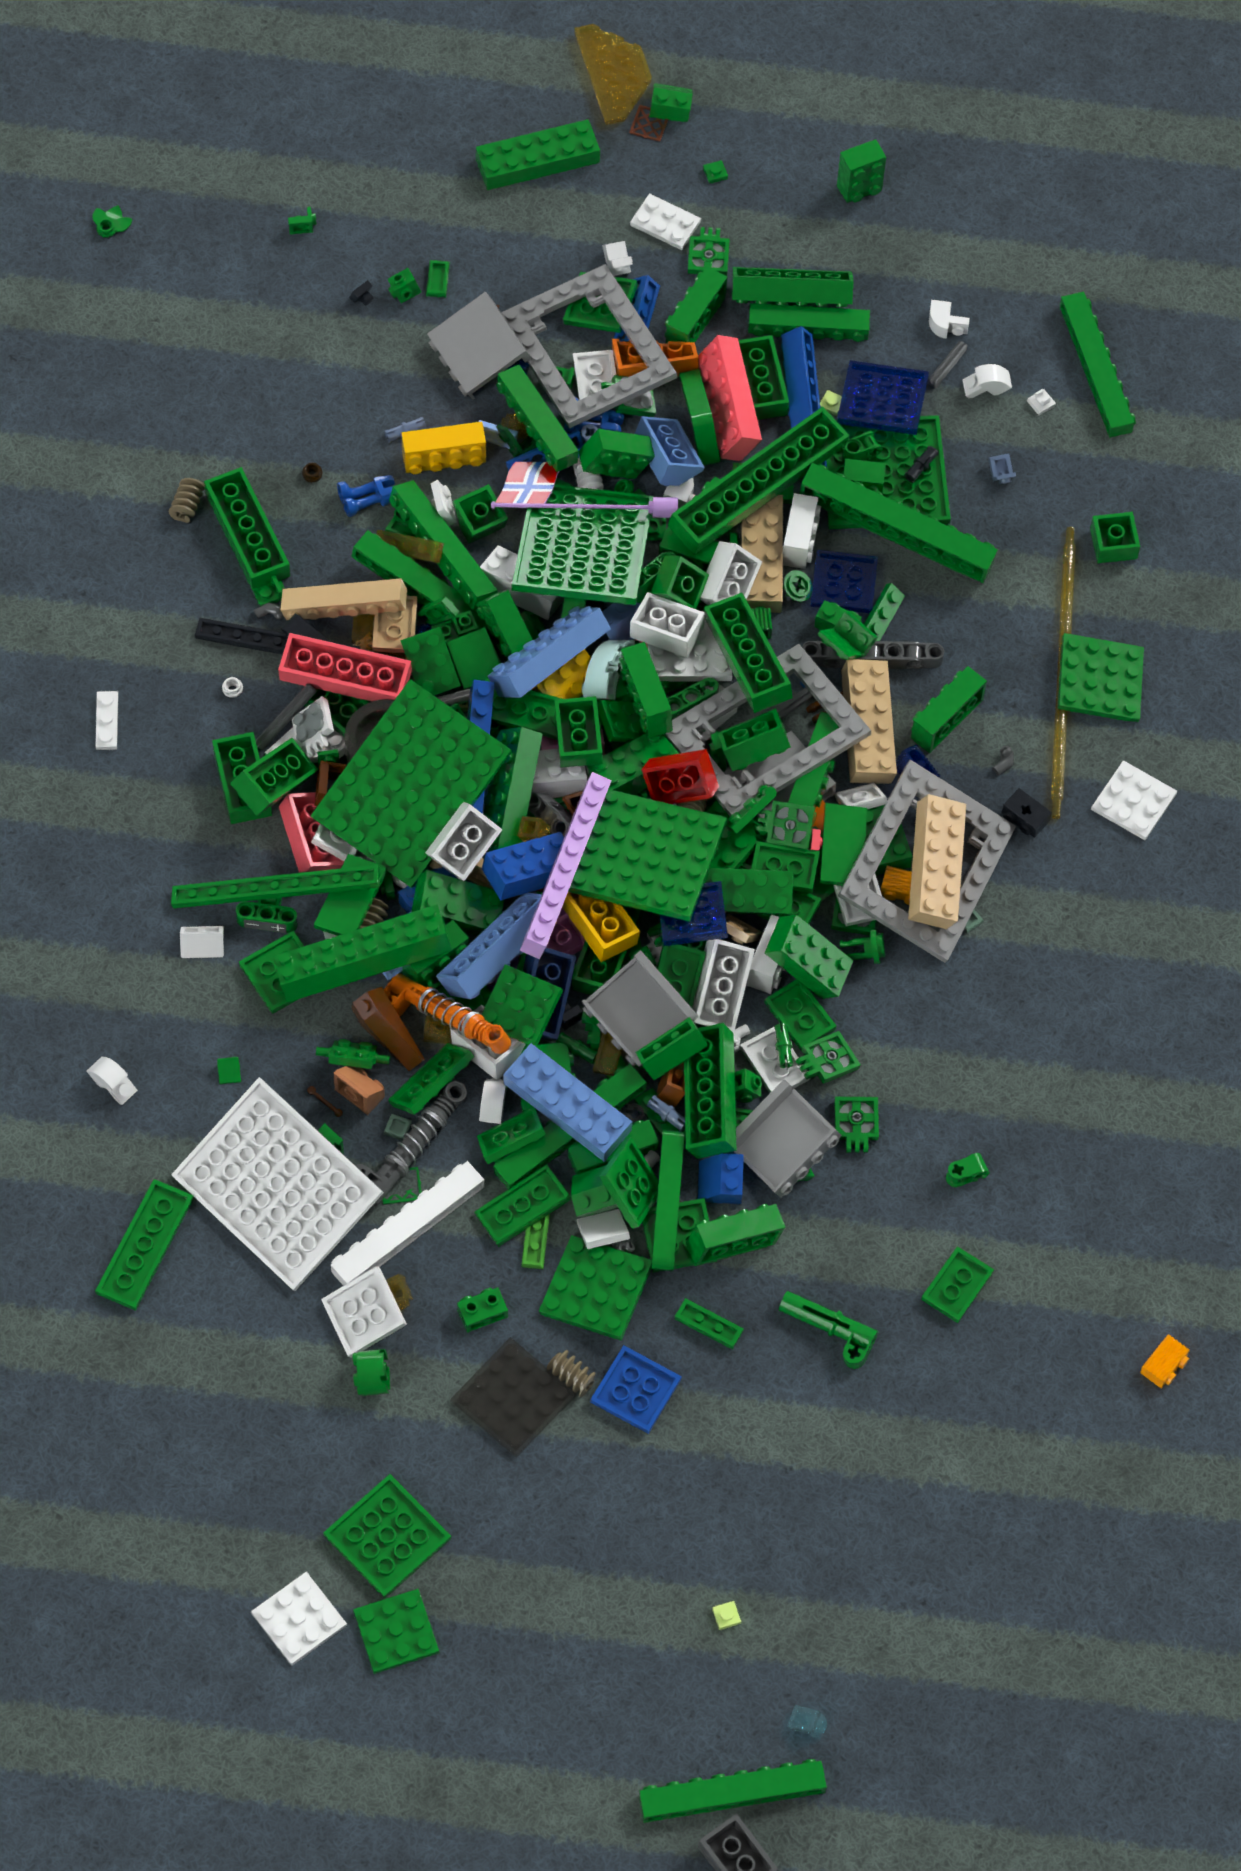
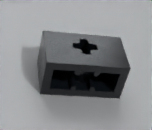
(1026, 813)

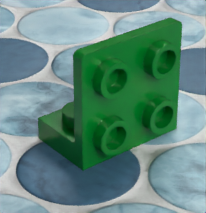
(849, 637)

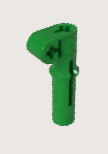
(835, 1324)

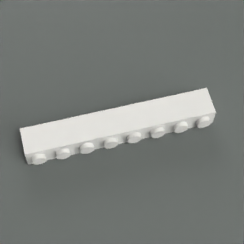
(409, 1224)

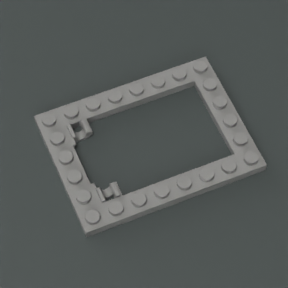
(591, 284)
(731, 793)
(988, 825)

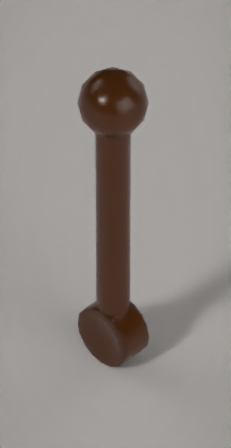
(312, 1091)

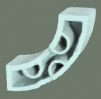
(602, 670)

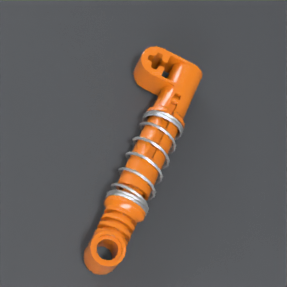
(430, 1001)

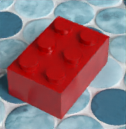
(680, 777)

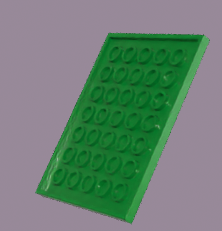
(582, 549)
(410, 782)

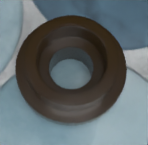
(312, 467)

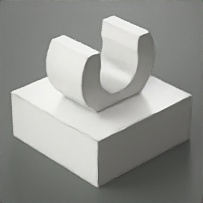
(1041, 402)

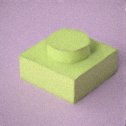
(831, 402)
(726, 1615)

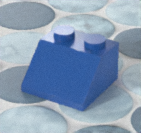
(721, 1179)

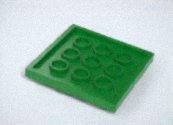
(1100, 678)
(596, 1288)
(387, 1536)

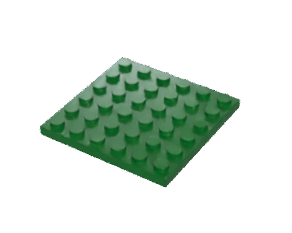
(899, 451)
(648, 855)

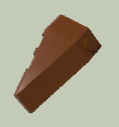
(386, 1027)

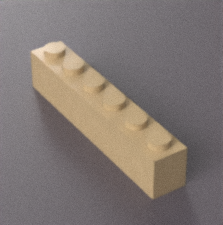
(344, 599)

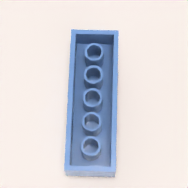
(548, 651)
(490, 950)
(567, 1102)

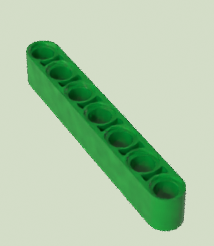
(668, 1200)

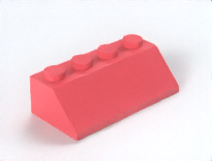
(300, 829)

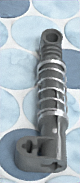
(433, 1118)

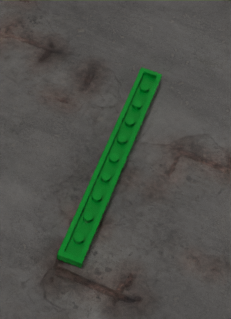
(276, 886)

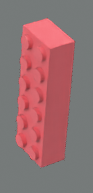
(729, 398)
(343, 669)

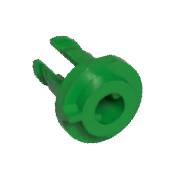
(873, 947)

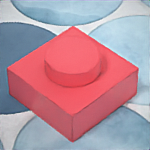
(816, 841)

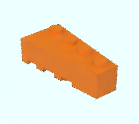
(628, 362)

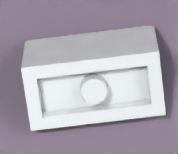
(202, 942)

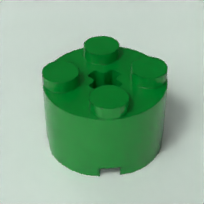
(372, 1372)

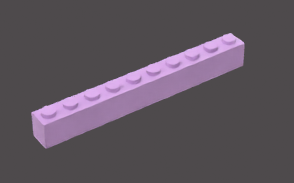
(565, 865)

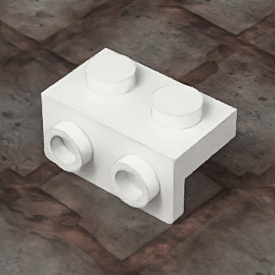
(443, 503)

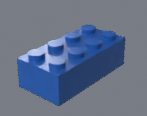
(522, 866)

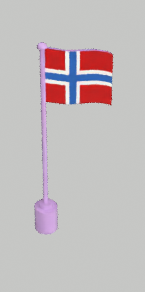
(533, 482)

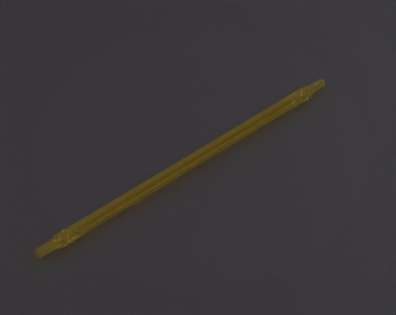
(1061, 715)

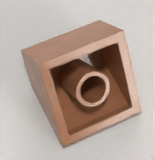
(358, 1088)

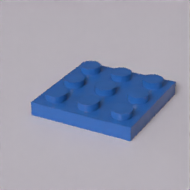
(635, 1389)

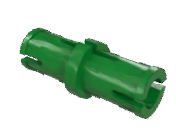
(783, 1045)
(578, 1048)

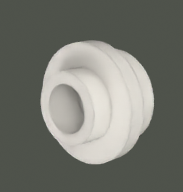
(232, 681)

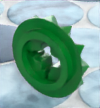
(803, 582)

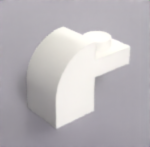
(617, 258)
(942, 322)
(987, 378)
(113, 1078)
(493, 1101)

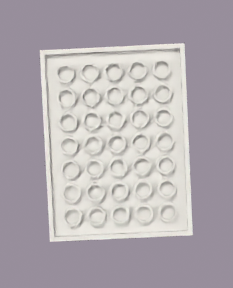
(277, 1184)

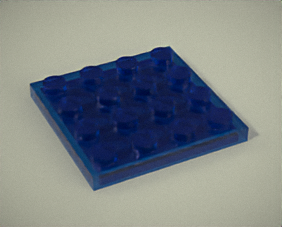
(883, 397)

